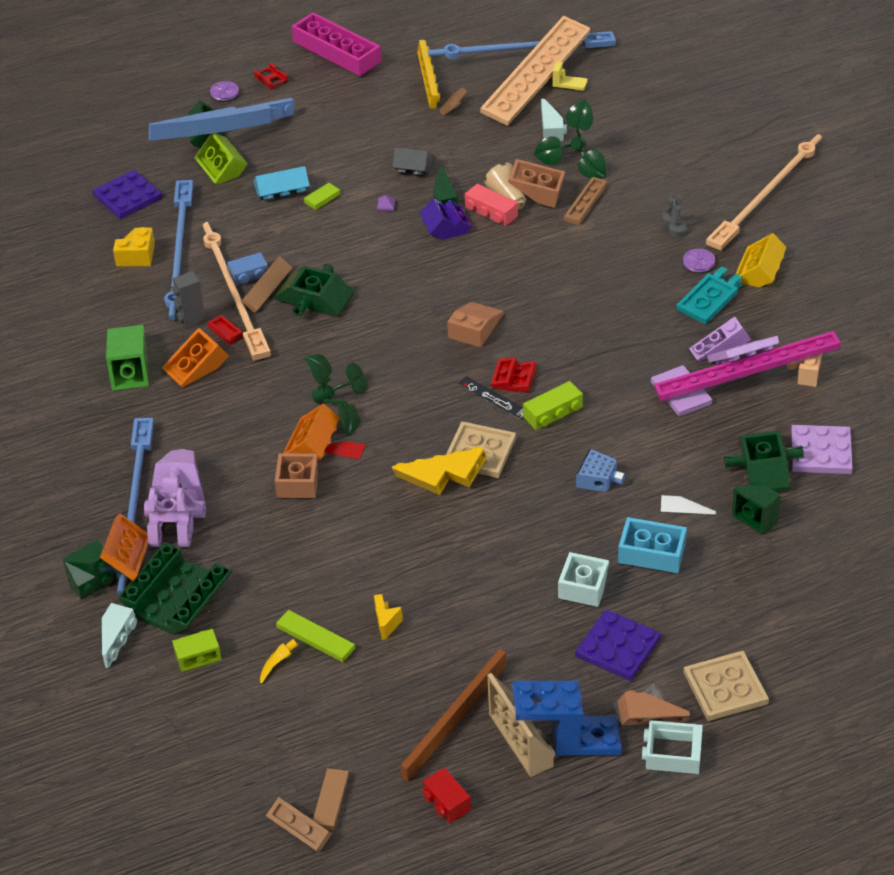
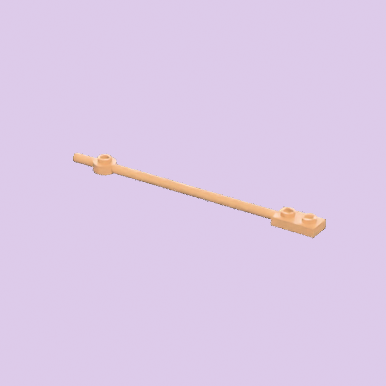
(728, 230)
(253, 337)

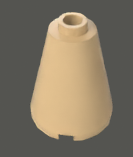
(498, 182)

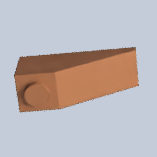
(642, 707)

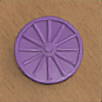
(224, 90)
(699, 260)

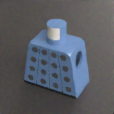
(598, 472)

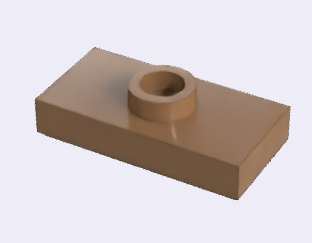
(453, 102)

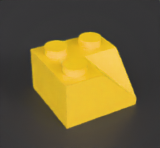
(135, 248)

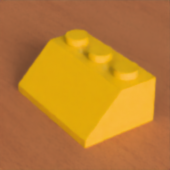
(761, 261)

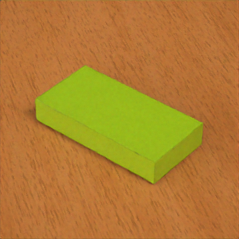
(322, 196)

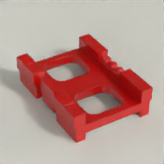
(275, 74)

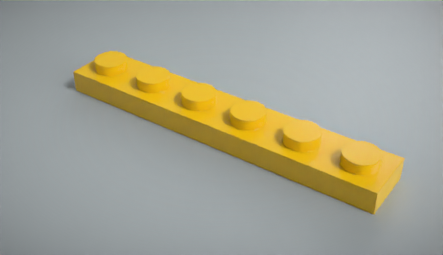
(428, 76)

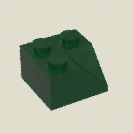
(756, 507)
(87, 571)

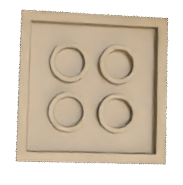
(494, 441)
(725, 685)

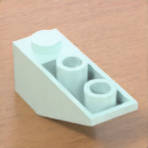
(116, 626)

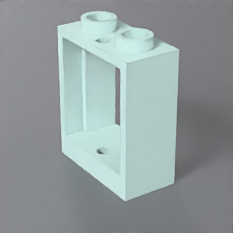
(672, 731)

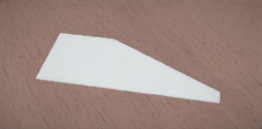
(682, 505)

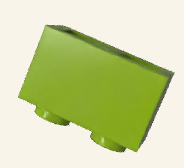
(196, 650)

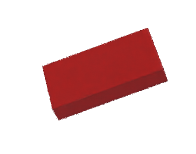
(225, 329)

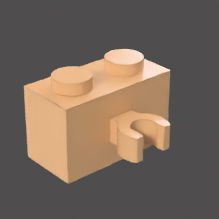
(808, 370)

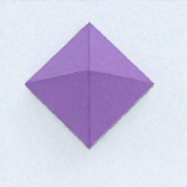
(386, 203)

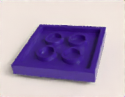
(127, 194)
(618, 645)

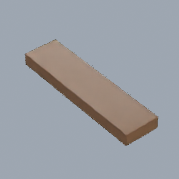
(585, 201)
(266, 284)

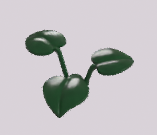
(549, 149)
(321, 371)

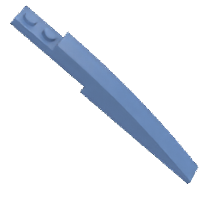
(221, 120)

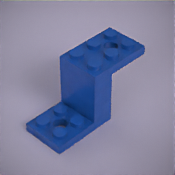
(563, 706)

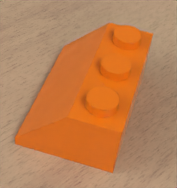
(313, 432)

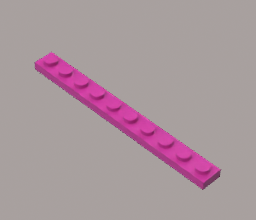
(747, 366)

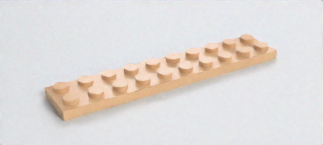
(534, 70)

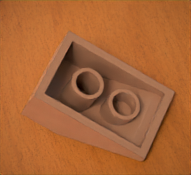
(537, 182)
(473, 323)

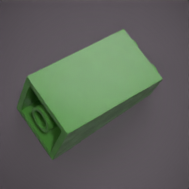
(127, 357)

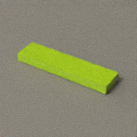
(315, 636)

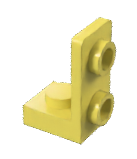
(569, 82)

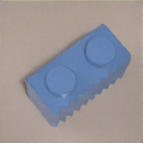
(247, 268)

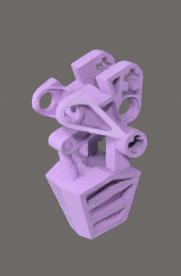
(170, 502)

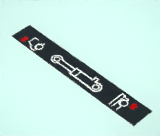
(493, 397)

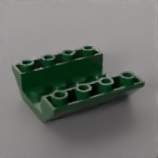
(172, 590)

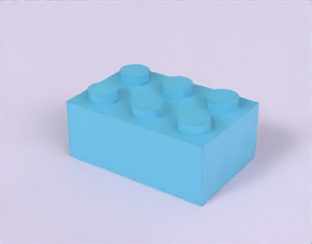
(652, 545)

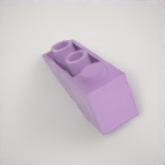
(725, 337)

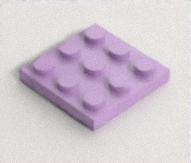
(743, 350)
(824, 447)

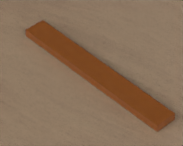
(452, 716)

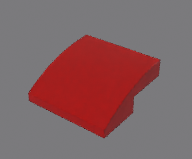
(513, 375)

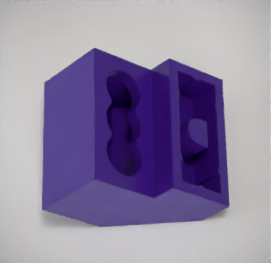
(445, 219)

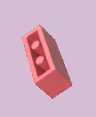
(491, 204)

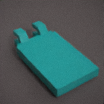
(709, 296)

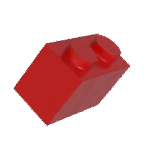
(446, 795)

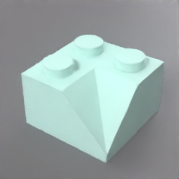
(583, 579)

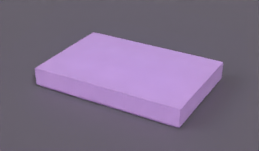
(685, 403)

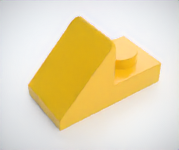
(387, 618)

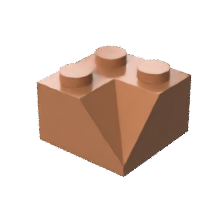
(296, 475)

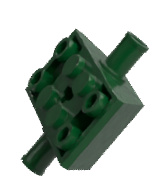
(315, 290)
(765, 459)

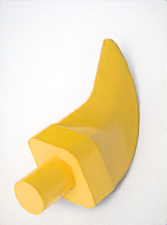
(279, 654)

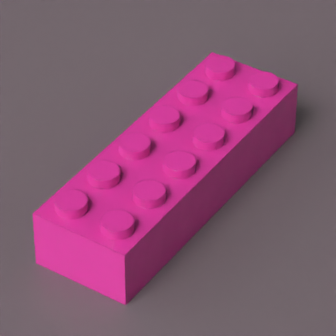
(336, 44)

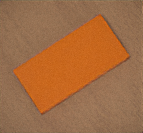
(125, 546)

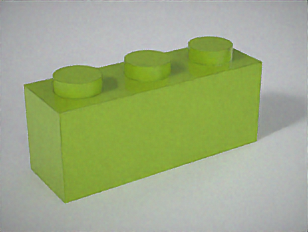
(553, 405)

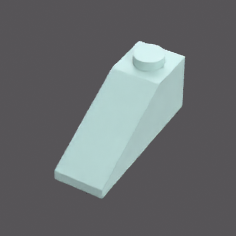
(552, 122)

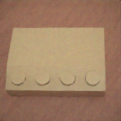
(521, 735)

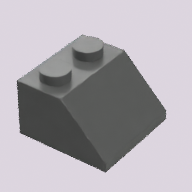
(412, 160)

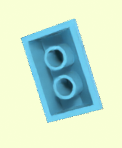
(281, 183)

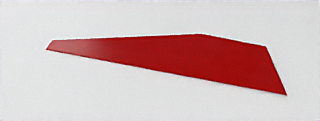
(346, 449)

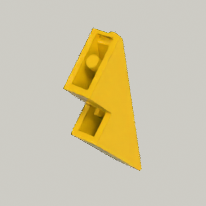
(436, 471)

